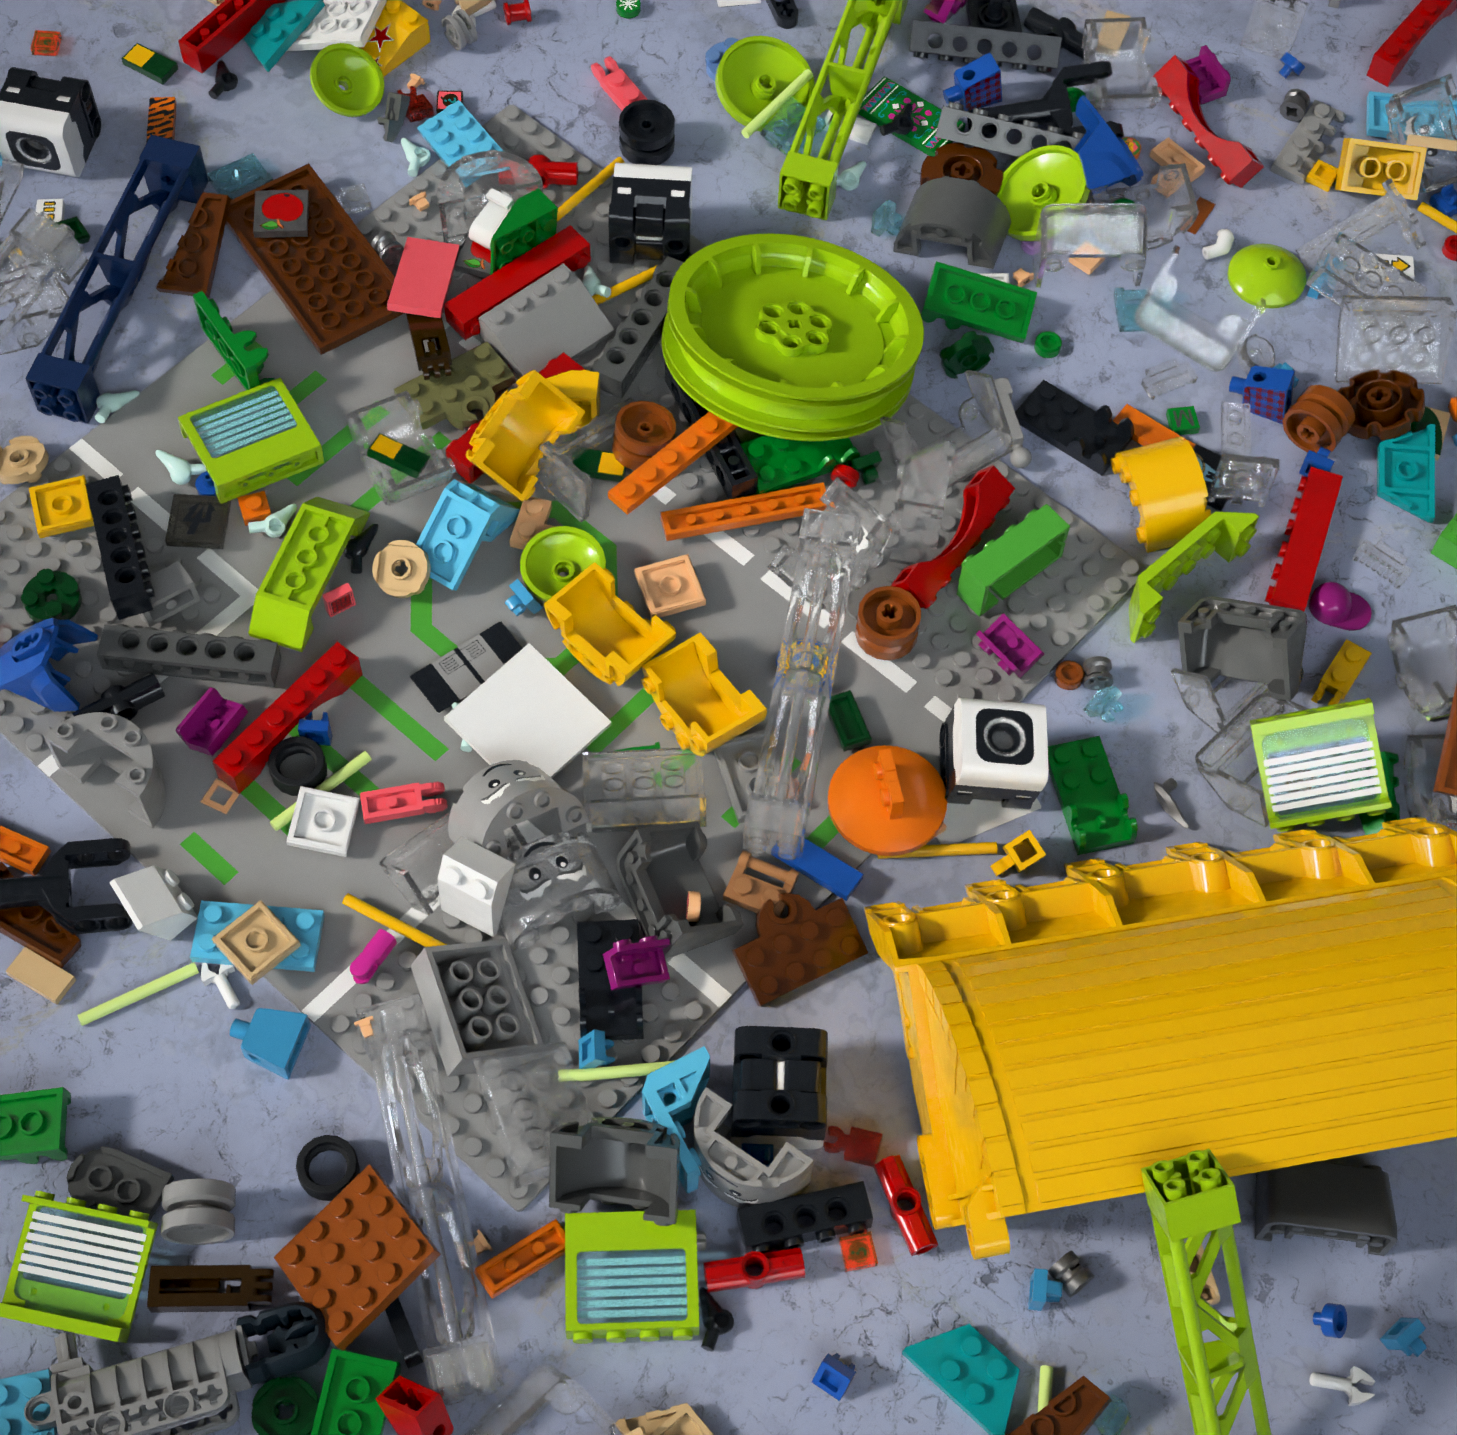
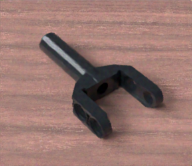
(1055, 106)
(54, 890)

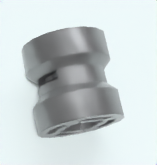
(1071, 1273)

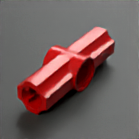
(555, 172)
(913, 1222)
(776, 1267)

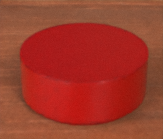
(1450, 247)
(846, 474)

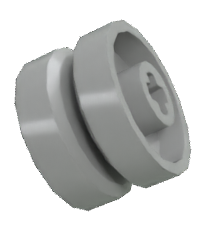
(198, 1211)

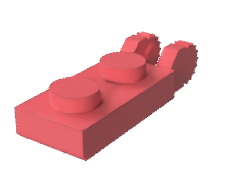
(617, 84)
(401, 801)

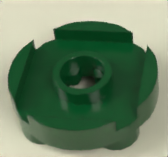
(966, 354)
(48, 583)
(285, 1392)

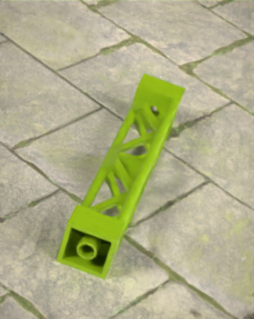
(810, 182)
(1189, 1201)

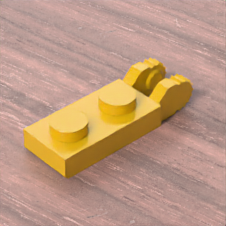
(1342, 672)

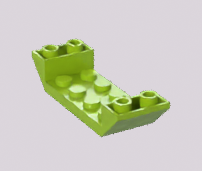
(1221, 532)
(302, 571)

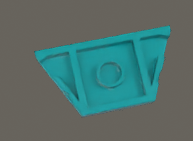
(280, 29)
(1408, 472)
(970, 1374)

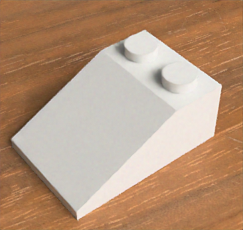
(474, 885)

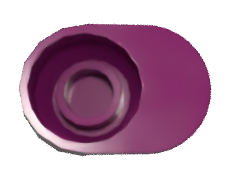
(1338, 607)

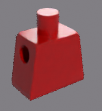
(414, 1409)

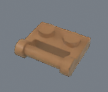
(752, 892)

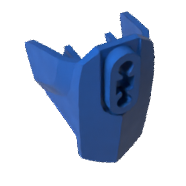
(1101, 153)
(27, 667)

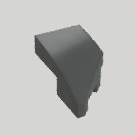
(395, 115)

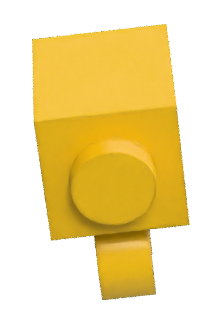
(1021, 854)

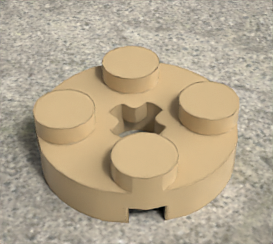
(27, 470)
(392, 556)

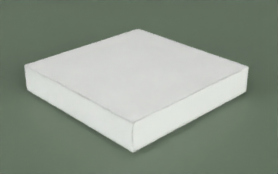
(323, 821)

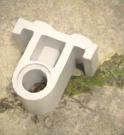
(490, 217)

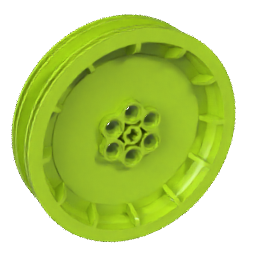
(791, 336)

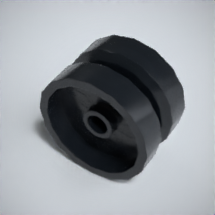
(646, 132)

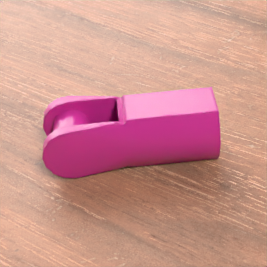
(372, 956)

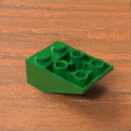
(524, 227)

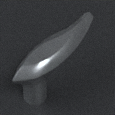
(1165, 799)

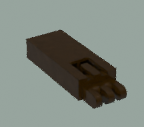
(428, 328)
(197, 1288)

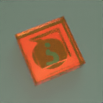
(46, 43)
(858, 1251)

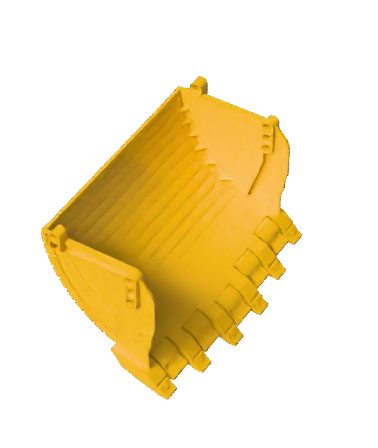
(1177, 1008)

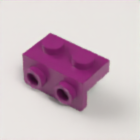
(942, 10)
(1212, 76)
(1010, 645)
(210, 722)
(637, 963)

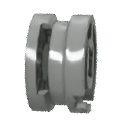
(459, 29)

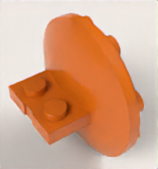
(887, 800)

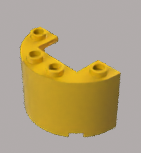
(514, 429)
(1166, 490)
(603, 629)
(698, 697)

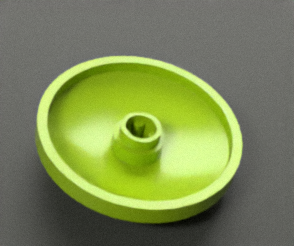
(756, 73)
(1037, 180)

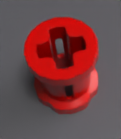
(517, 12)

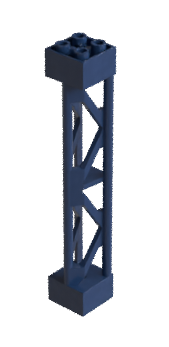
(172, 174)

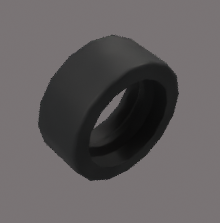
(293, 746)
(312, 1149)

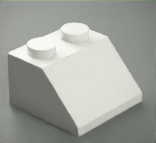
(155, 901)

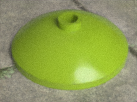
(353, 70)
(1268, 274)
(555, 552)

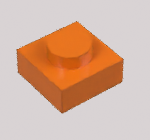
(254, 507)

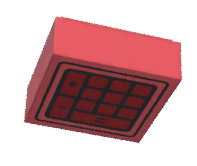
(338, 599)

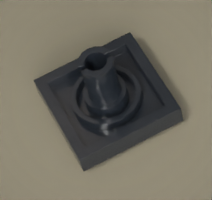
(994, 14)

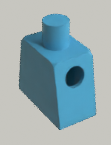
(272, 1039)

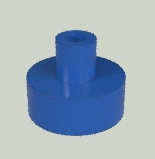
(1291, 64)
(205, 485)
(1332, 1320)

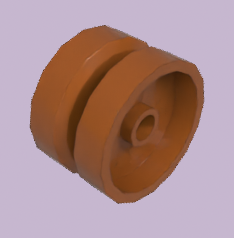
(1318, 419)
(641, 432)
(888, 623)

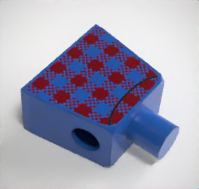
(976, 84)
(1266, 390)

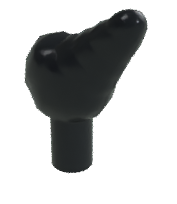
(224, 80)
(901, 122)
(358, 548)
(715, 1319)

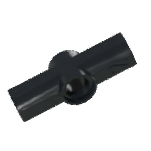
(1047, 25)
(128, 699)

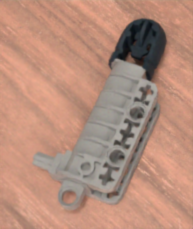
(180, 1381)

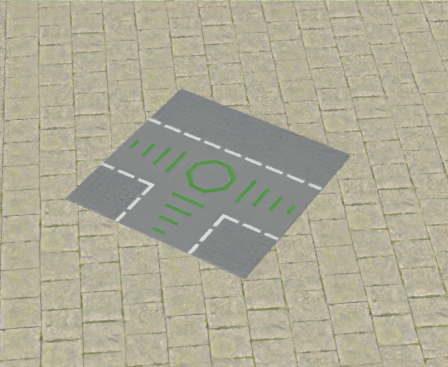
(385, 713)

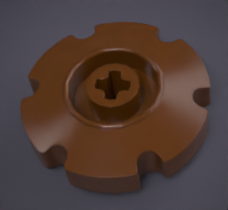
(963, 163)
(1384, 403)

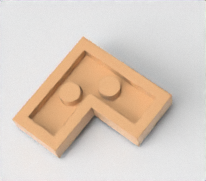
(1171, 153)
(530, 521)

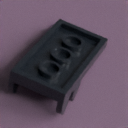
(1074, 427)
(601, 1008)

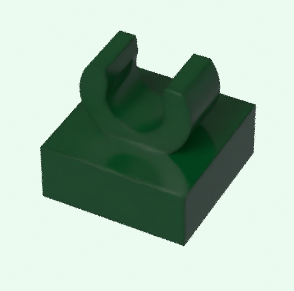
(866, 466)

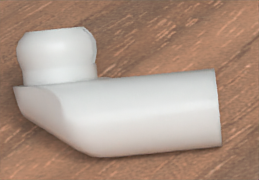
(1222, 246)

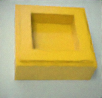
(1322, 175)

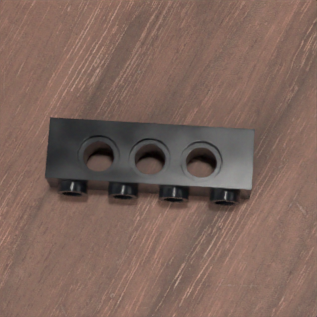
(848, 1198)

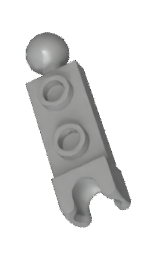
(1019, 455)

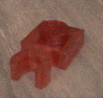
(419, 106)
(859, 1146)

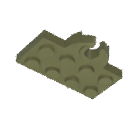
(471, 386)

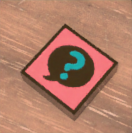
(446, 98)

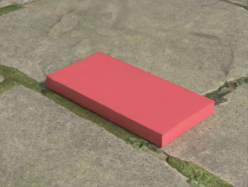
(423, 277)

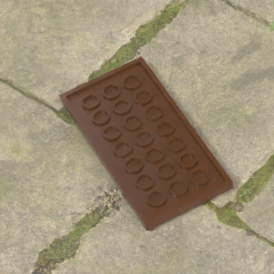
(325, 280)

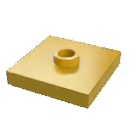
(61, 506)

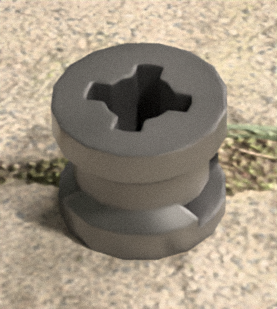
(1294, 104)
(387, 247)
(1097, 673)

